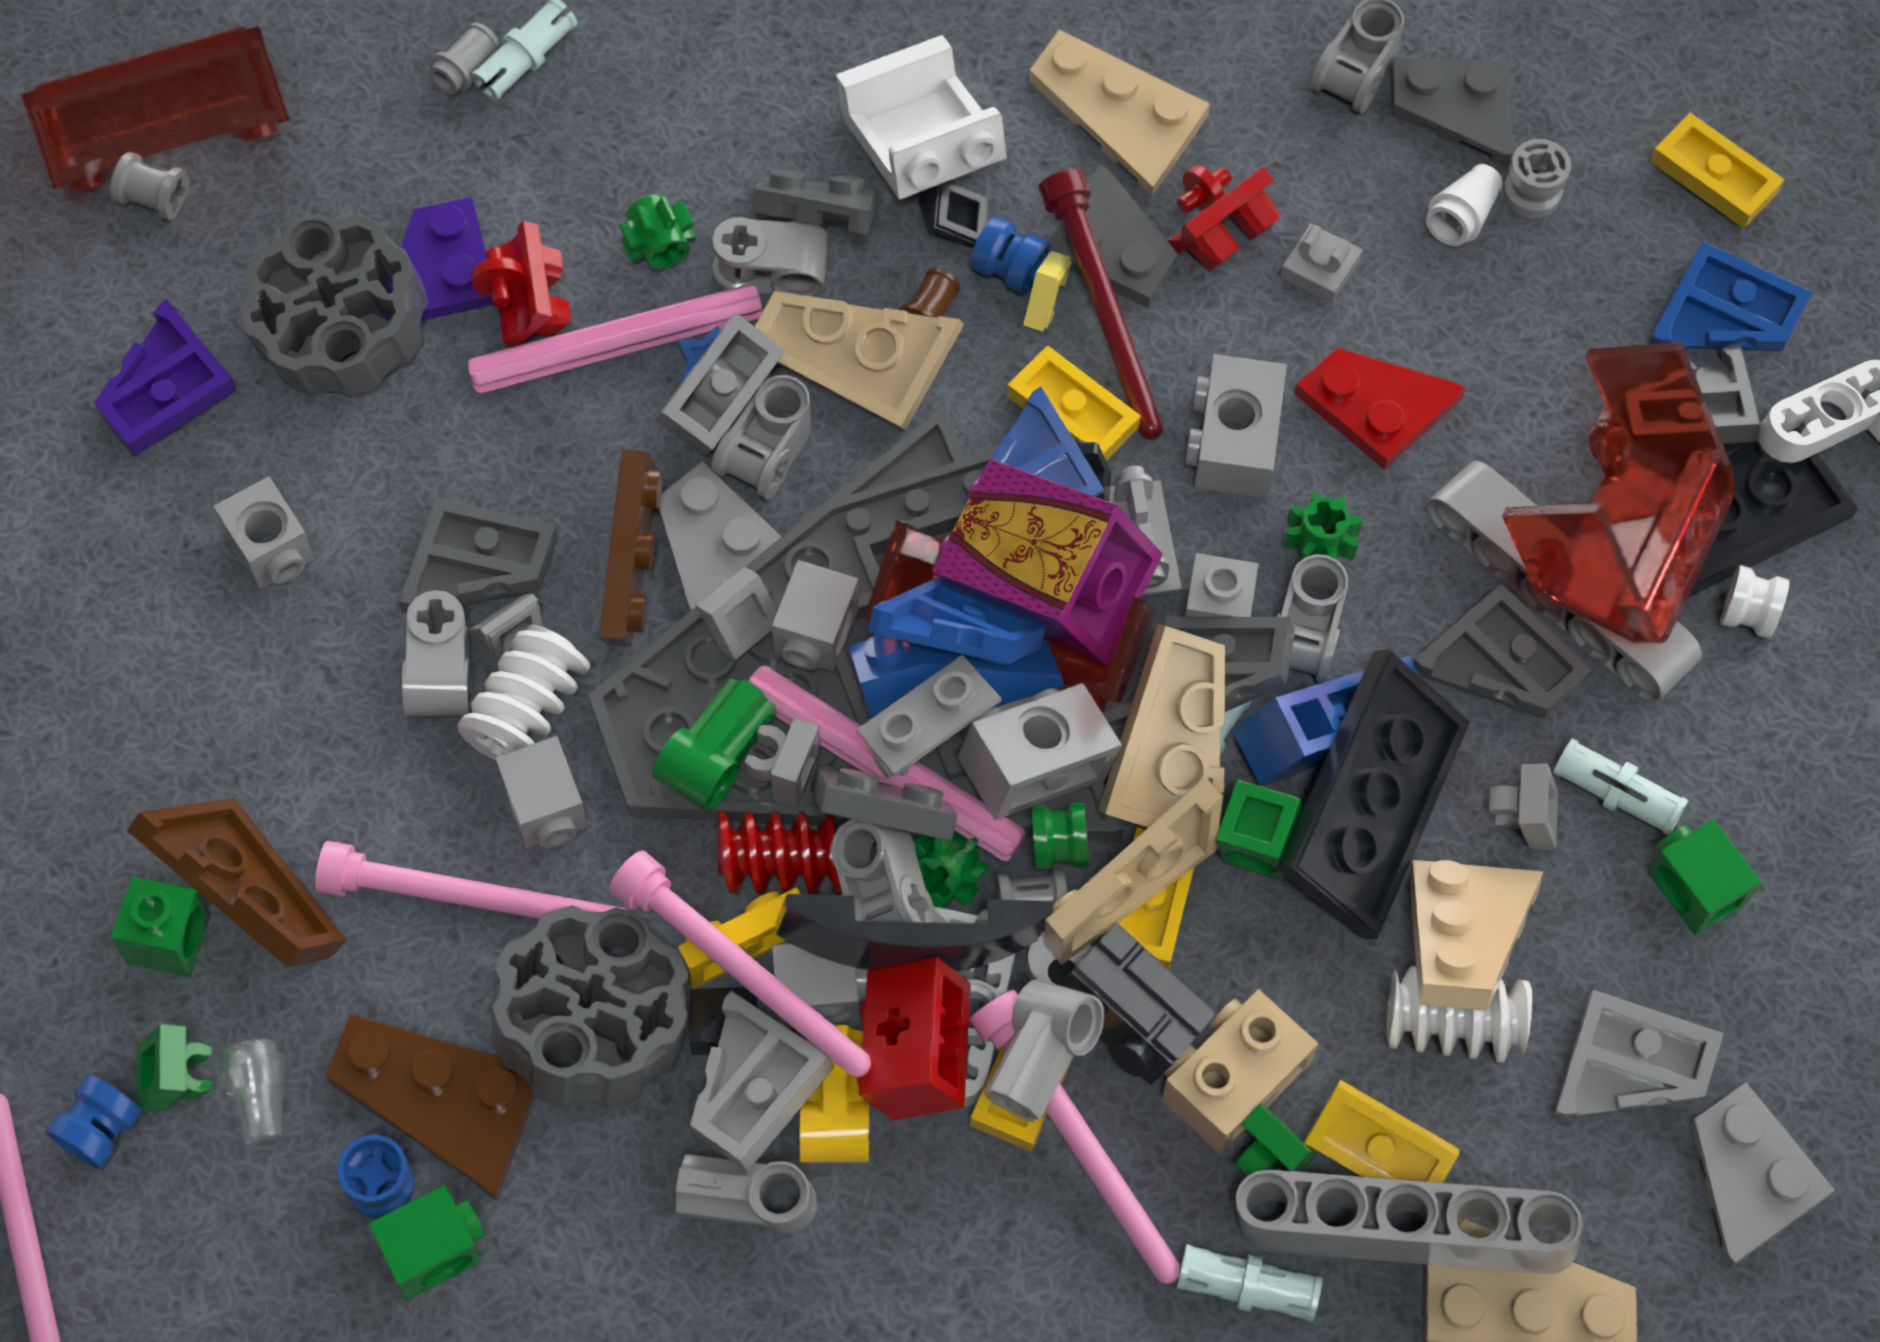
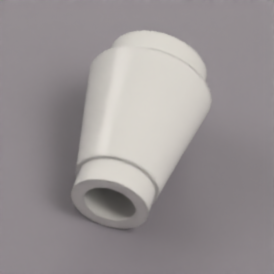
(1464, 206)

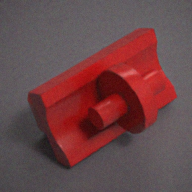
(1245, 203)
(519, 281)

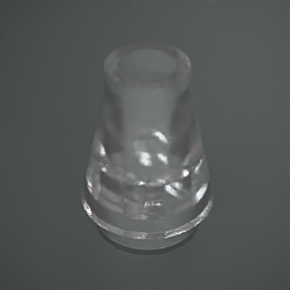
(255, 1087)

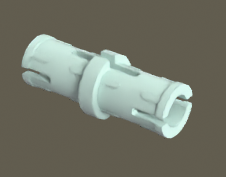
(523, 49)
(1579, 765)
(1250, 1283)

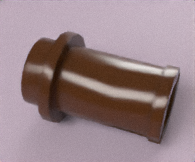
(934, 294)

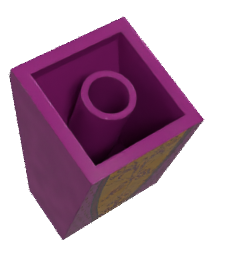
(1049, 557)

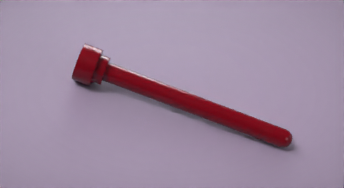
(1067, 197)

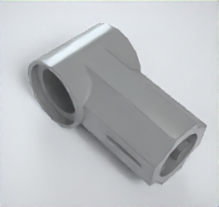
(1049, 1030)
(727, 1193)

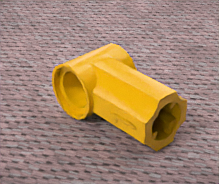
(836, 1117)

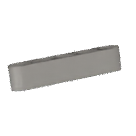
(1473, 512)
(1439, 1204)

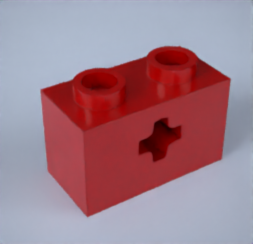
(915, 1038)

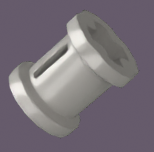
(149, 185)
(1032, 888)

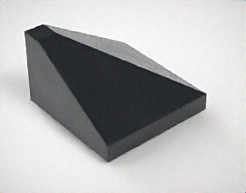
(954, 212)
(707, 1017)

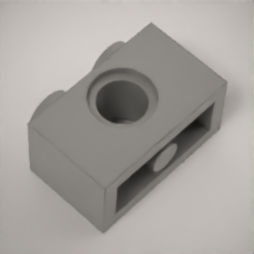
(720, 384)
(1243, 394)
(1072, 752)

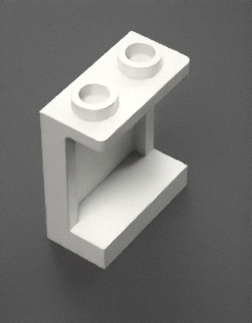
(919, 118)

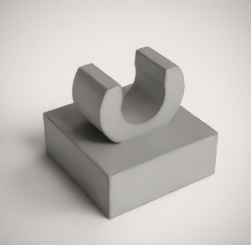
(1321, 263)
(738, 612)
(791, 765)
(1529, 807)

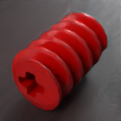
(776, 853)

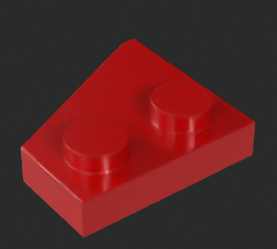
(1377, 402)

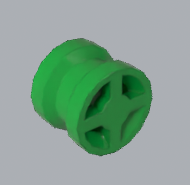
(1060, 836)

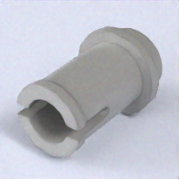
(453, 68)

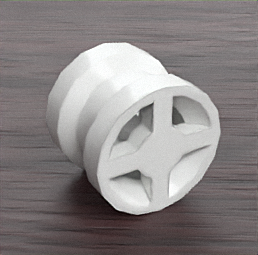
(1754, 602)

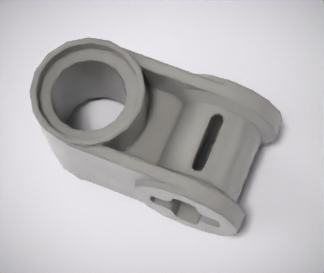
(1356, 60)
(773, 257)
(764, 446)
(1315, 619)
(436, 665)
(891, 884)

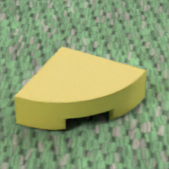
(1048, 277)

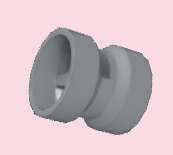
(1536, 178)

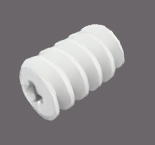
(522, 691)
(1503, 1024)

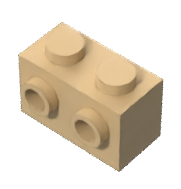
(1242, 1064)

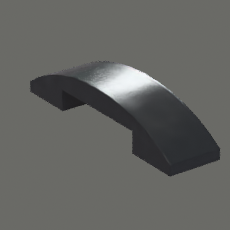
(829, 930)

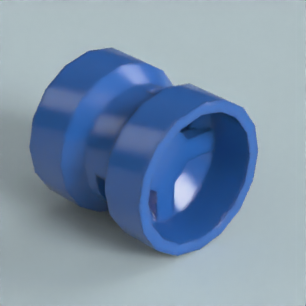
(1009, 254)
(93, 1121)
(373, 1163)

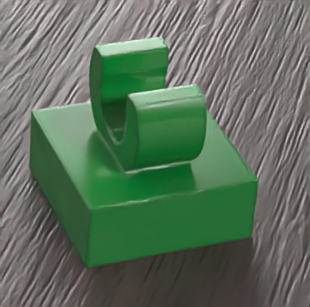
(163, 1070)
(1274, 1144)

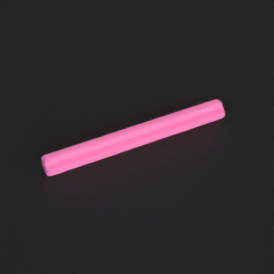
(612, 338)
(840, 737)

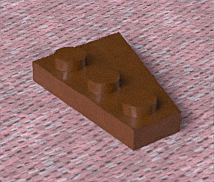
(630, 548)
(241, 875)
(438, 1095)

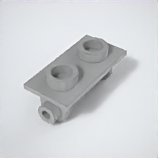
(1145, 506)
(927, 716)

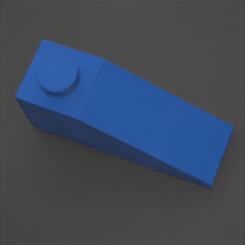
(894, 667)
(1297, 728)

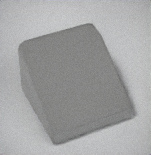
(499, 628)

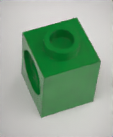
(1257, 828)
(1702, 875)
(161, 926)
(428, 1241)

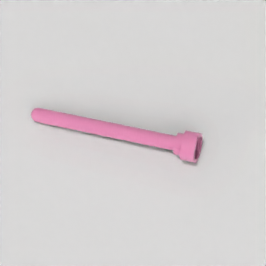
(345, 870)
(644, 886)
(996, 1025)
(23, 1236)

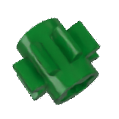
(657, 232)
(1323, 528)
(950, 868)

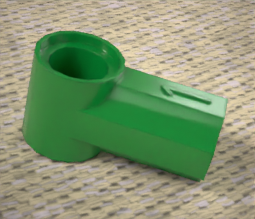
(706, 758)

